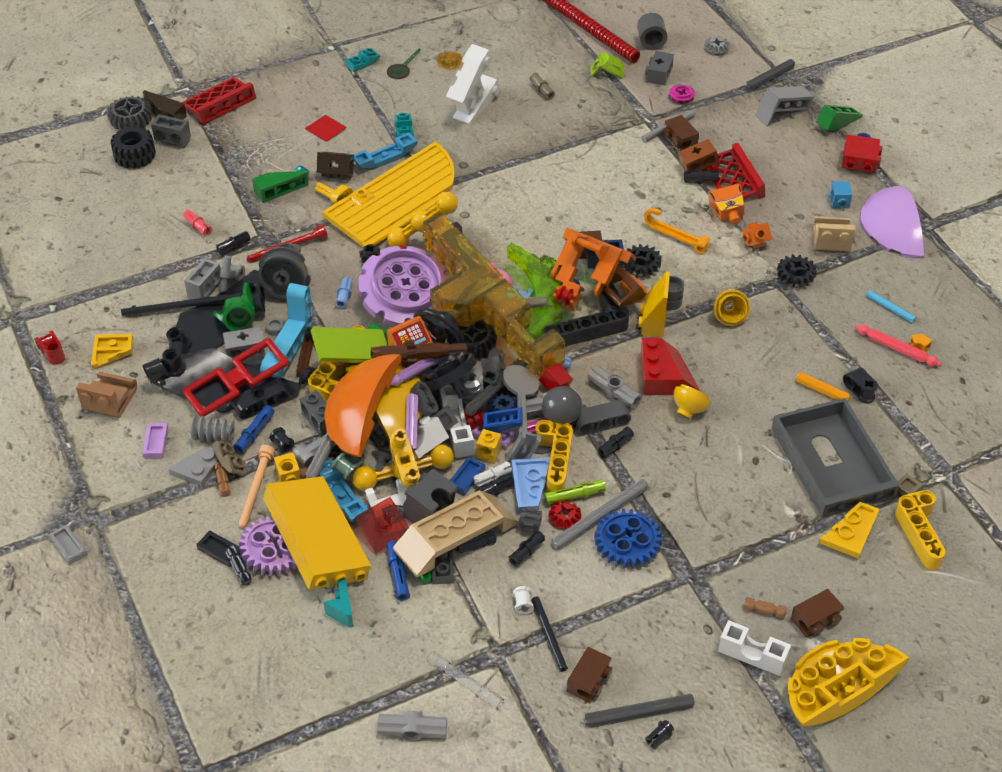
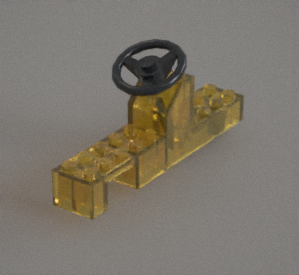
(478, 293)

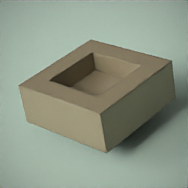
(909, 485)

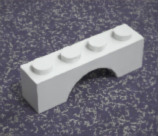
(459, 434)

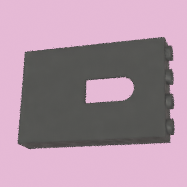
(841, 486)

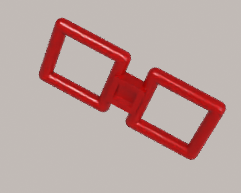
(235, 378)

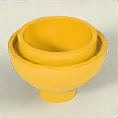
(737, 312)
(690, 401)

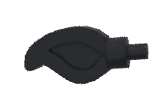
(306, 374)

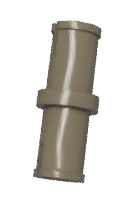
(542, 86)

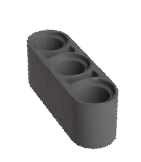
(602, 417)

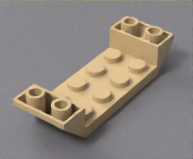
(450, 529)

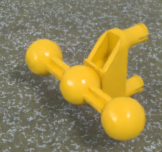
(445, 203)
(404, 464)

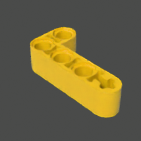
(560, 439)
(912, 516)

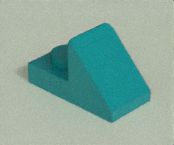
(340, 607)

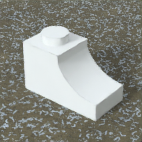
(429, 435)

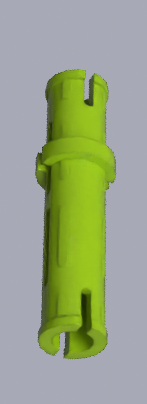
(582, 490)

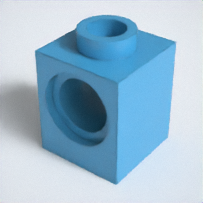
(840, 194)

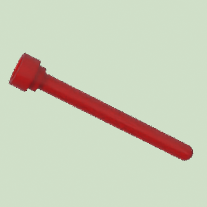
(318, 233)

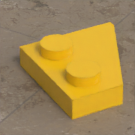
(110, 348)

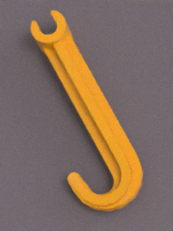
(700, 244)

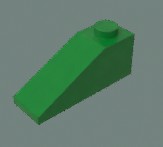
(836, 117)
(278, 184)

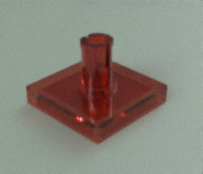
(382, 524)

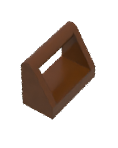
(633, 296)

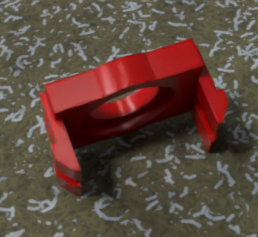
(478, 417)

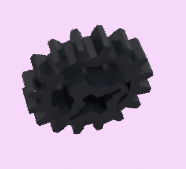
(646, 260)
(796, 270)

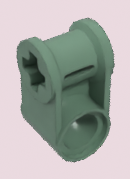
(347, 464)

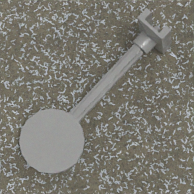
(523, 384)

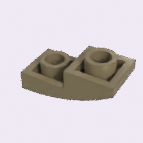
(228, 459)

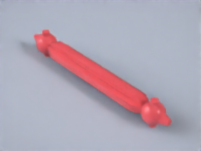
(898, 345)

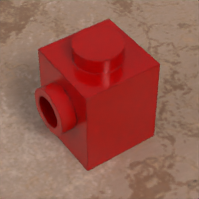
(555, 376)

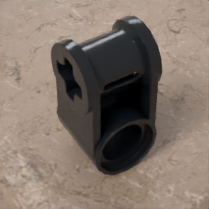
(861, 385)

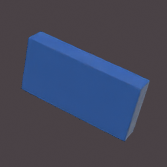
(464, 476)

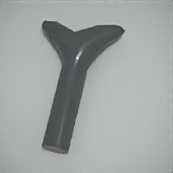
(382, 457)

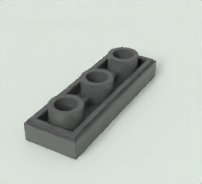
(443, 569)

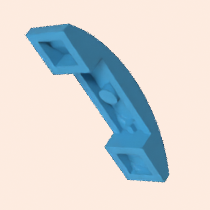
(388, 154)
(343, 494)

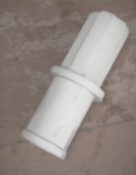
(492, 473)

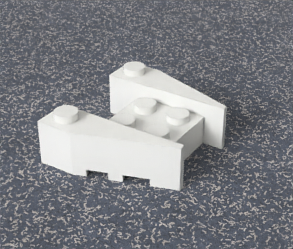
(472, 89)

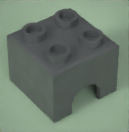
(428, 496)

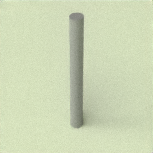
(659, 130)

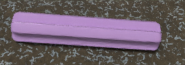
(412, 419)

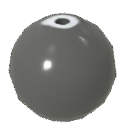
(562, 405)

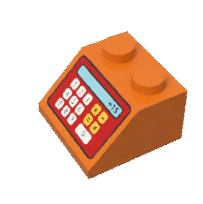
(409, 330)

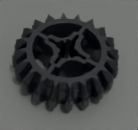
(483, 338)

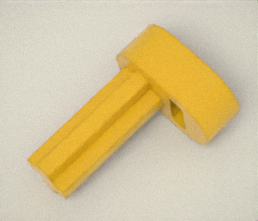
(334, 195)

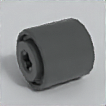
(652, 31)

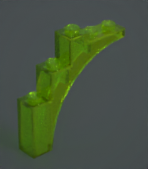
(538, 272)

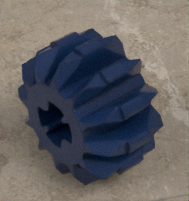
(502, 403)

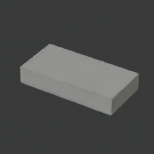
(67, 544)

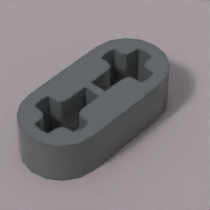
(426, 401)

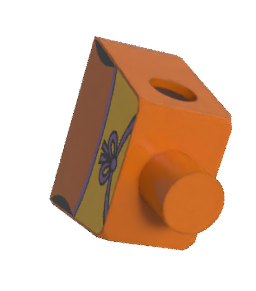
(728, 203)

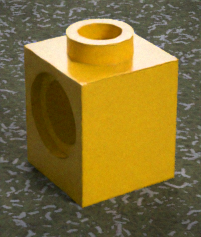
(488, 446)
(287, 467)

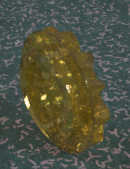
(445, 61)

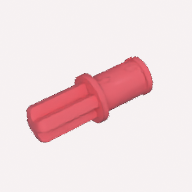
(197, 222)

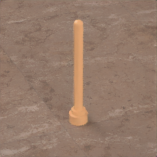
(266, 454)

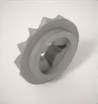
(711, 45)

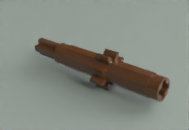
(412, 351)

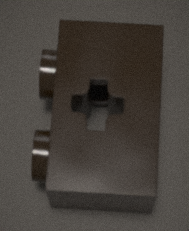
(344, 160)

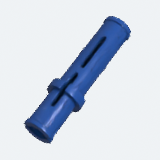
(242, 442)
(398, 572)

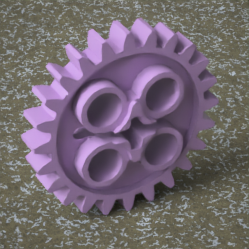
(263, 553)

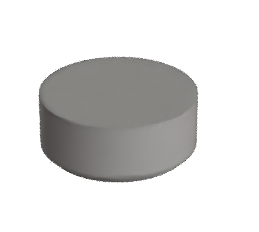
(274, 326)

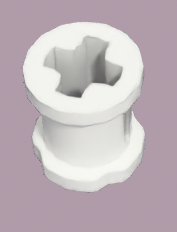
(523, 601)

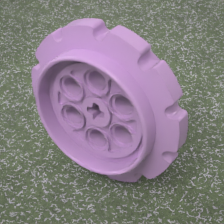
(403, 285)

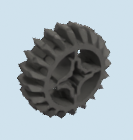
(129, 112)

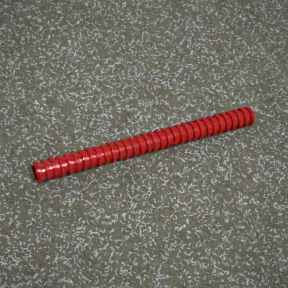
(595, 29)

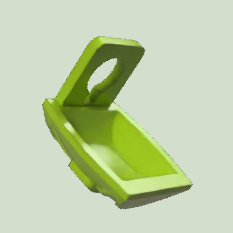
(609, 63)

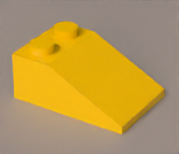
(655, 308)

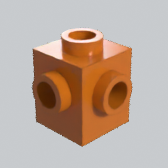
(756, 234)

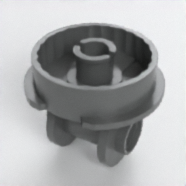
(281, 267)

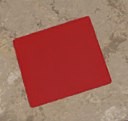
(325, 128)

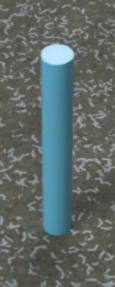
(889, 305)

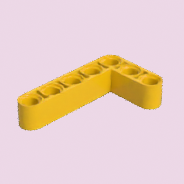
(327, 376)

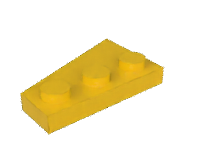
(852, 531)

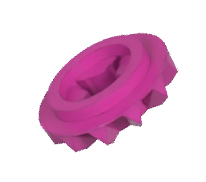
(677, 91)

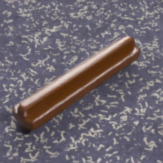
(305, 355)

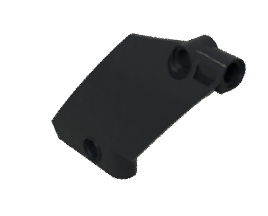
(201, 330)
(179, 370)

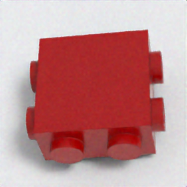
(861, 153)

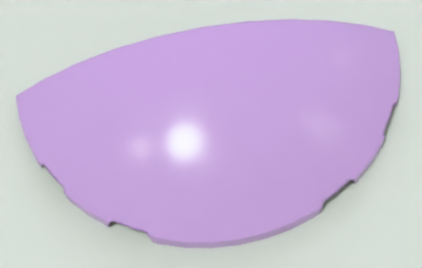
(894, 221)

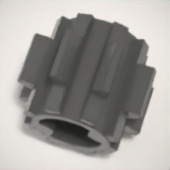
(530, 519)

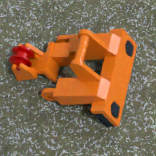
(565, 270)

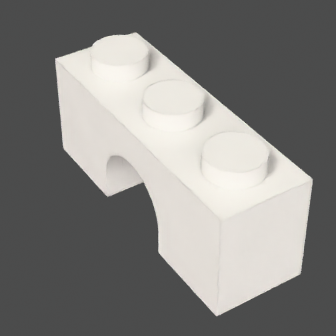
(739, 645)

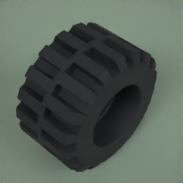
(133, 147)

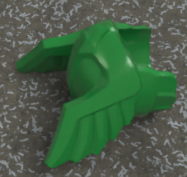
(238, 311)

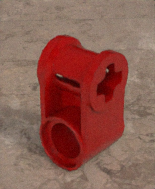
(51, 348)

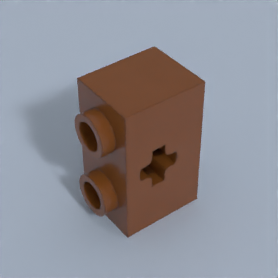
(698, 156)

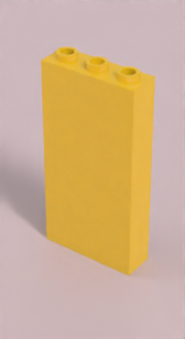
(316, 532)

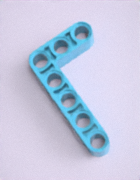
(293, 331)

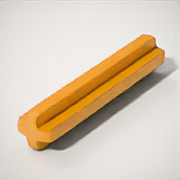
(821, 387)

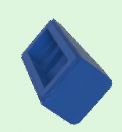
(492, 420)

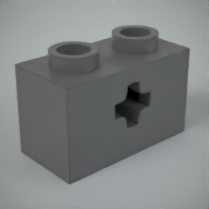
(659, 67)

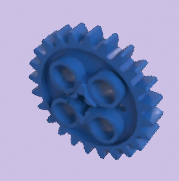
(639, 542)

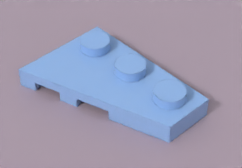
(529, 480)

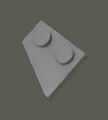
(196, 467)

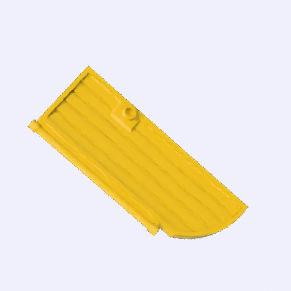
(394, 196)

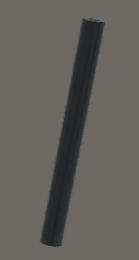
(549, 634)

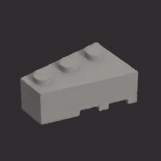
(783, 102)

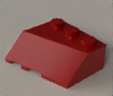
(663, 368)

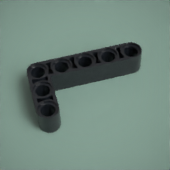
(594, 326)

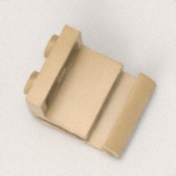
(833, 233)

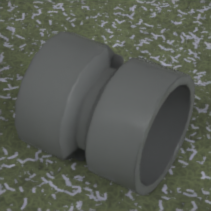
(675, 293)

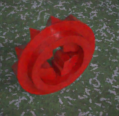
(559, 519)

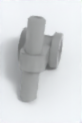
(230, 271)

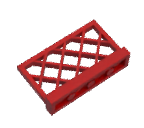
(219, 100)
(745, 170)

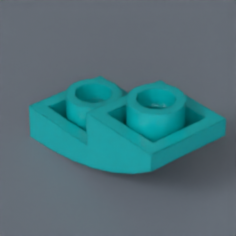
(364, 59)
(403, 124)

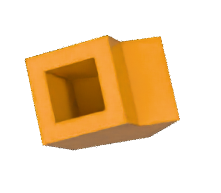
(921, 342)

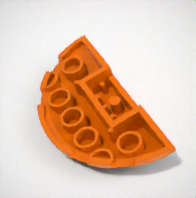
(355, 400)

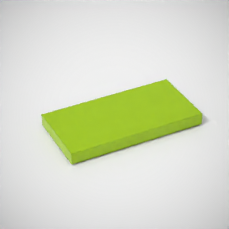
(346, 344)

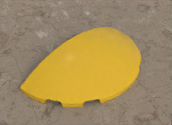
(392, 405)
(840, 678)

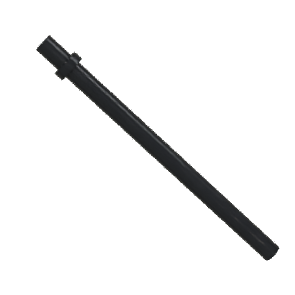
(178, 304)

